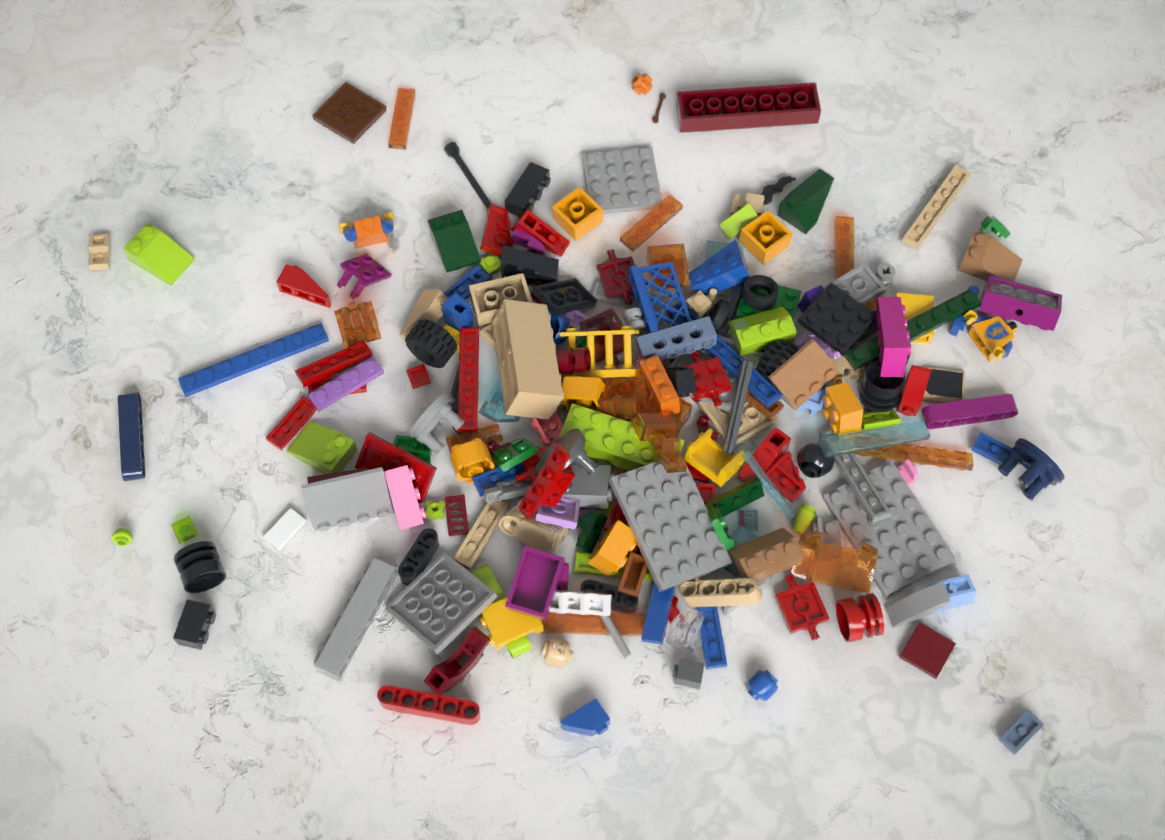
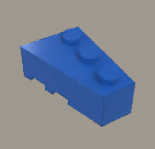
(721, 270)

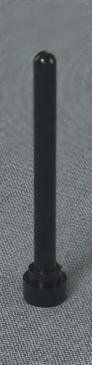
(453, 151)

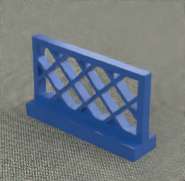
(644, 299)

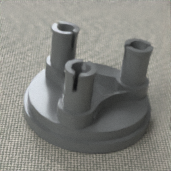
(573, 442)

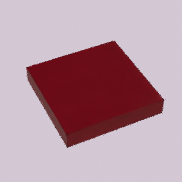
(927, 650)

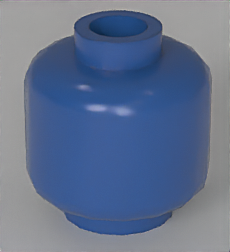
(762, 685)

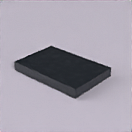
(564, 296)

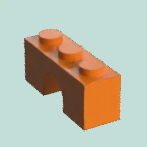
(660, 384)

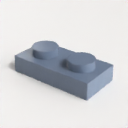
(1021, 732)

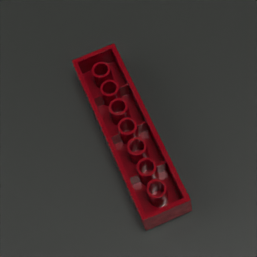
(748, 107)

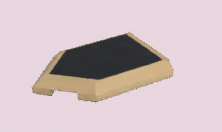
(945, 385)

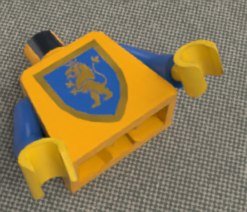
(991, 335)

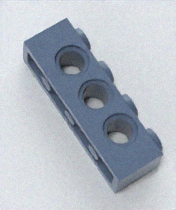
(681, 333)

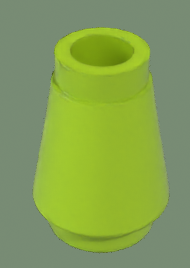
(804, 517)

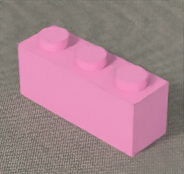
(404, 497)

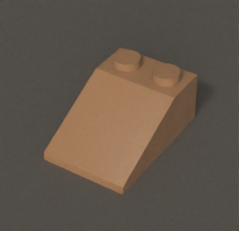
(990, 257)

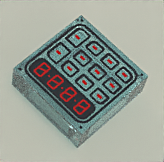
(747, 519)

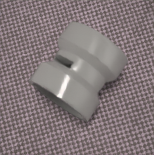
(633, 318)

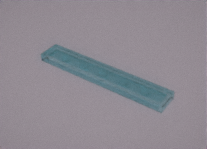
(873, 438)

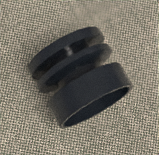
(878, 392)
(199, 567)

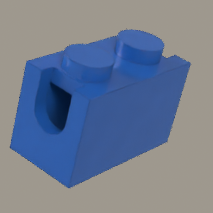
(458, 312)

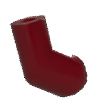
(703, 426)
(492, 446)

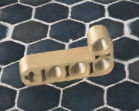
(743, 592)

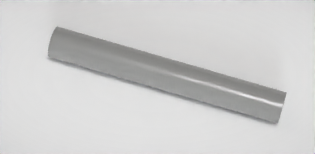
(616, 636)

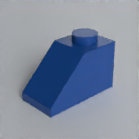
(587, 720)

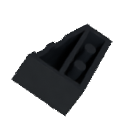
(535, 267)

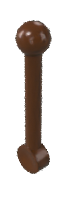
(655, 119)

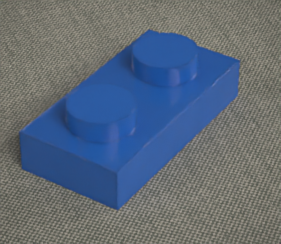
(991, 448)

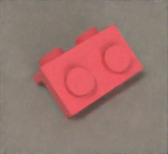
(548, 428)

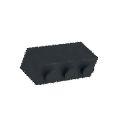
(527, 189)

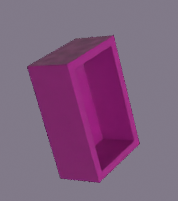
(535, 583)

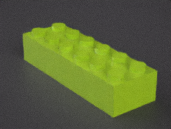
(610, 438)

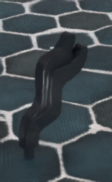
(770, 190)

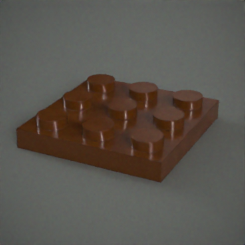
(349, 112)

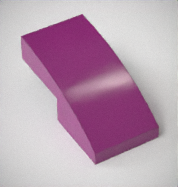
(528, 241)

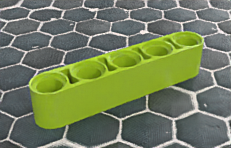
(485, 575)

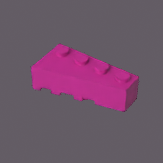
(892, 336)

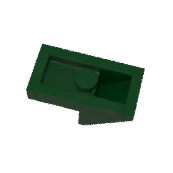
(592, 526)

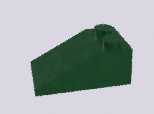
(454, 241)

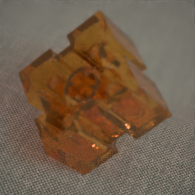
(357, 323)
(624, 396)

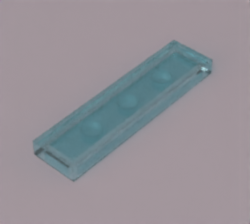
(769, 485)

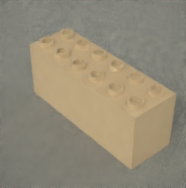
(527, 359)

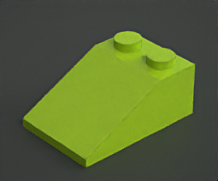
(158, 254)
(323, 448)

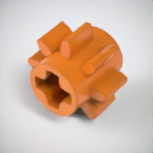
(642, 84)

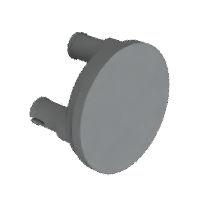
(436, 414)

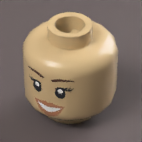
(556, 652)

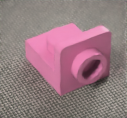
(908, 472)

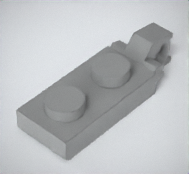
(507, 490)

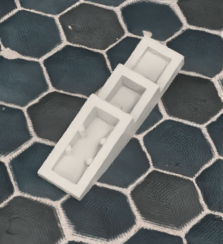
(581, 603)

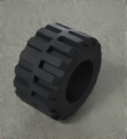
(431, 343)
(775, 357)

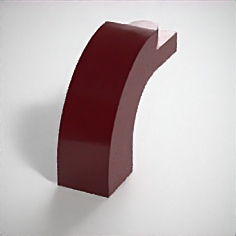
(459, 664)

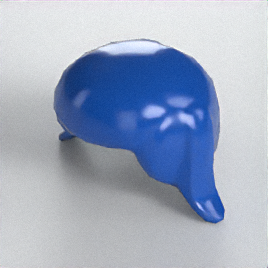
(559, 324)

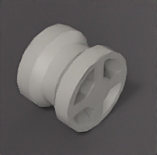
(887, 278)

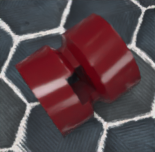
(574, 360)

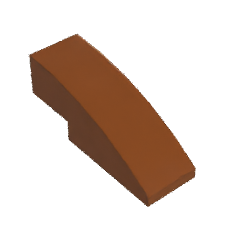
(634, 573)

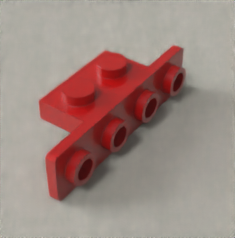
(549, 483)

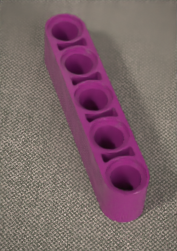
(969, 411)

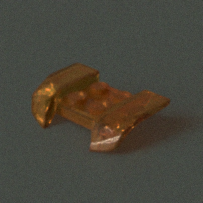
(836, 564)

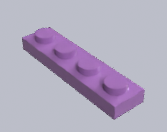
(346, 384)

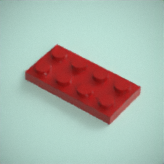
(380, 453)

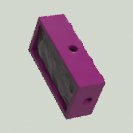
(1021, 303)

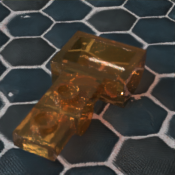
(662, 431)

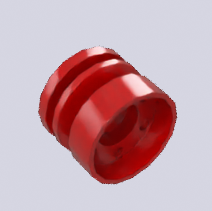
(859, 617)

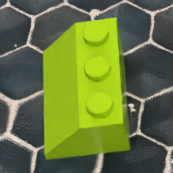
(762, 330)

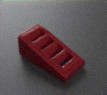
(453, 500)

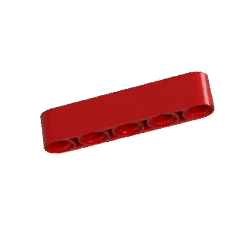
(436, 712)

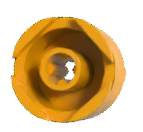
(470, 460)

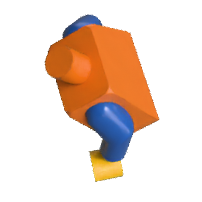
(368, 230)

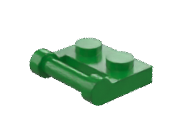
(720, 526)

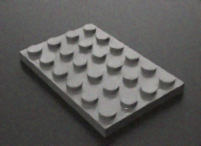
(669, 524)
(905, 541)

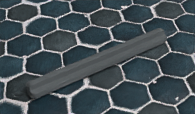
(737, 407)

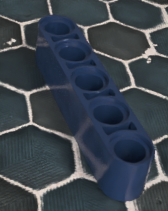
(131, 436)

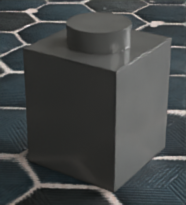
(688, 673)

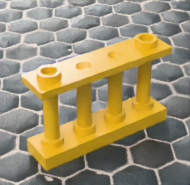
(609, 370)

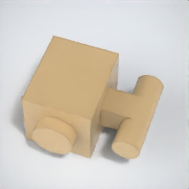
(754, 199)
(701, 304)

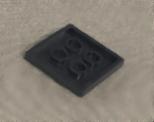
(836, 319)

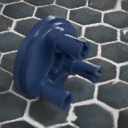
(1040, 467)

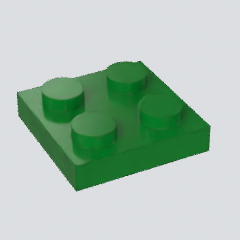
(514, 454)

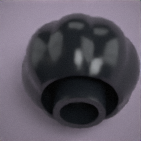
(813, 462)

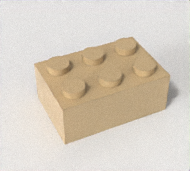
(489, 295)

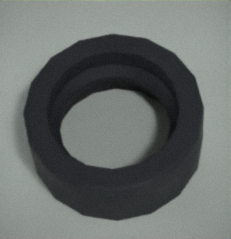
(761, 282)

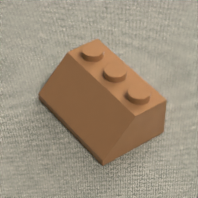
(803, 374)
(767, 555)

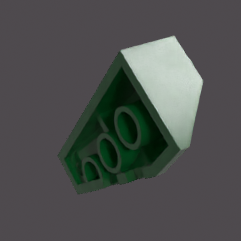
(806, 201)

